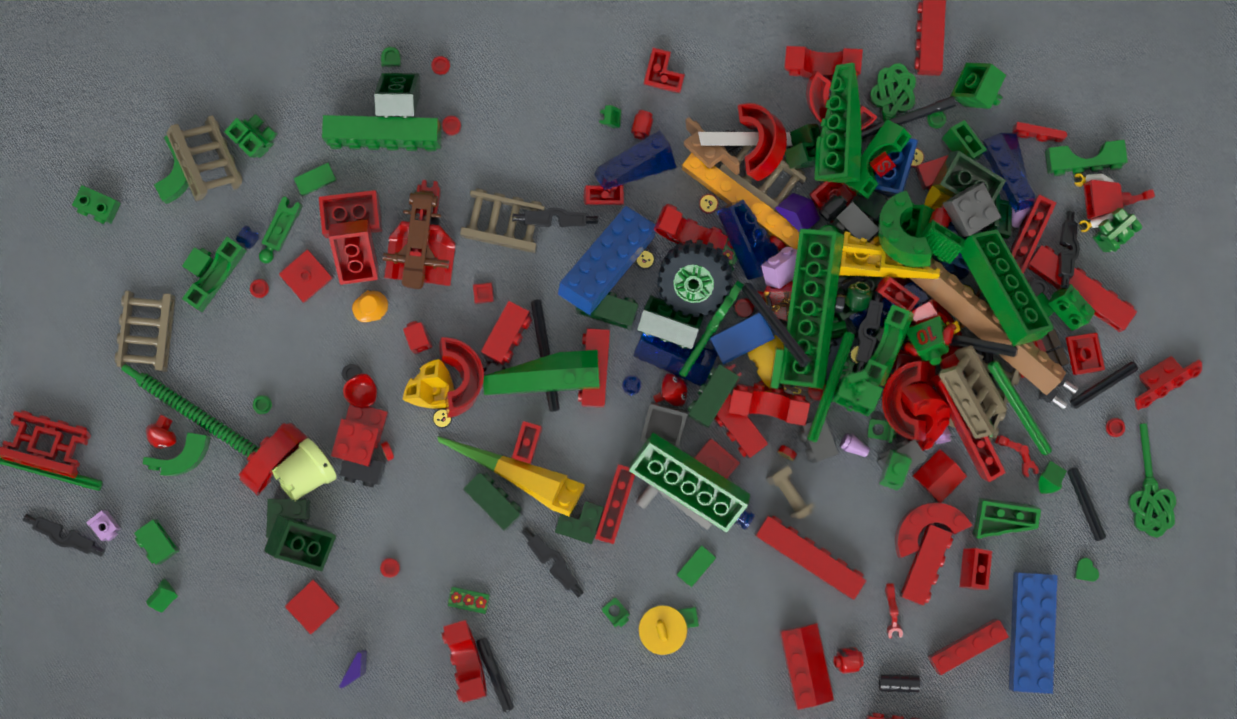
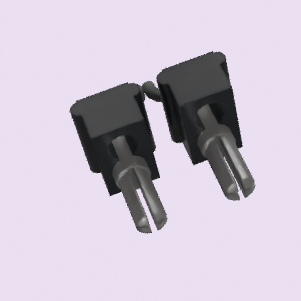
(1051, 397)

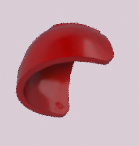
(360, 391)

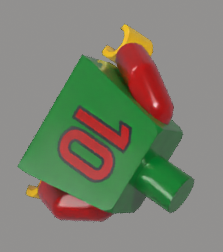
(930, 339)

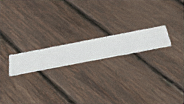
(733, 138)

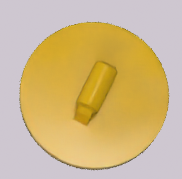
(663, 630)

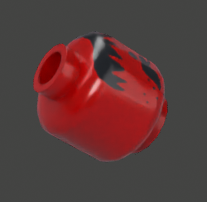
(848, 660)

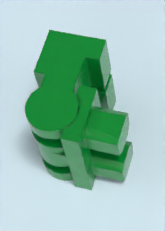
(250, 137)
(1117, 231)

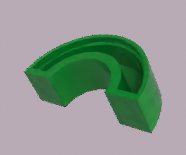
(897, 243)

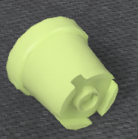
(304, 470)

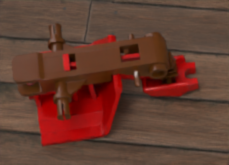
(416, 248)

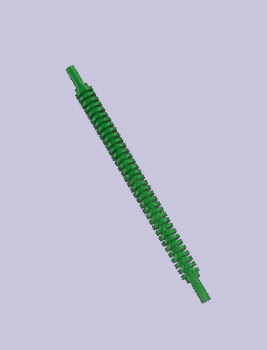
(191, 411)

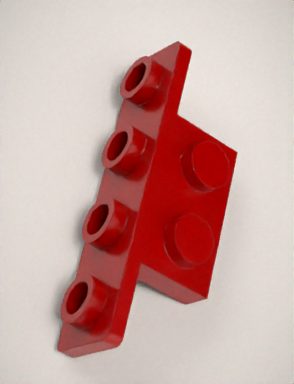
(1165, 378)

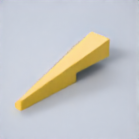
(866, 259)

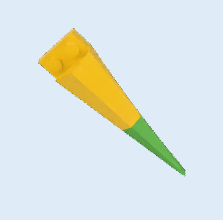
(545, 485)

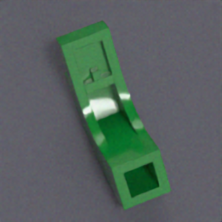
(175, 183)
(191, 456)

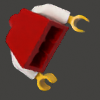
(1101, 198)

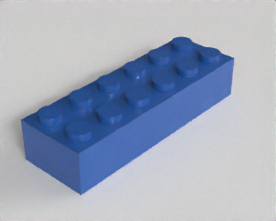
(607, 260)
(1033, 633)

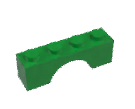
(888, 139)
(1063, 160)
(208, 285)
(895, 330)

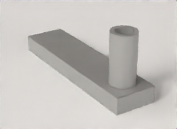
(650, 493)

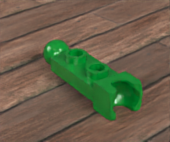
(279, 229)

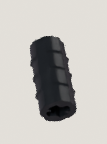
(899, 683)

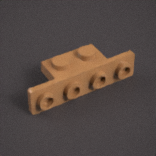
(708, 154)

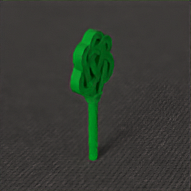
(901, 80)
(712, 327)
(1151, 485)

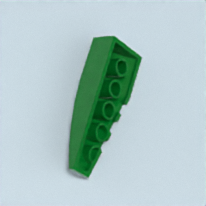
(840, 139)
(550, 373)

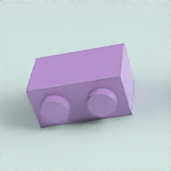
(780, 268)

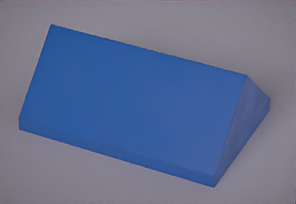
(895, 180)
(741, 338)

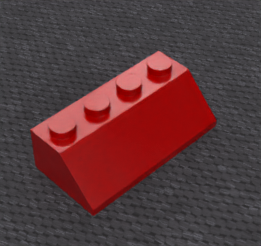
(806, 666)

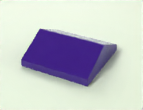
(799, 211)
(356, 669)

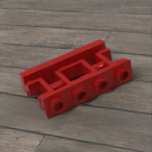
(40, 458)

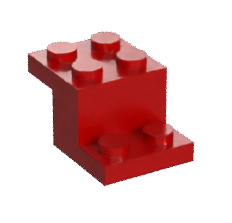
(359, 434)

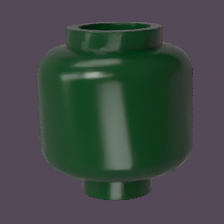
(858, 296)

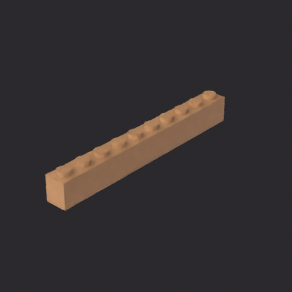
(983, 322)

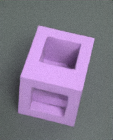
(111, 526)

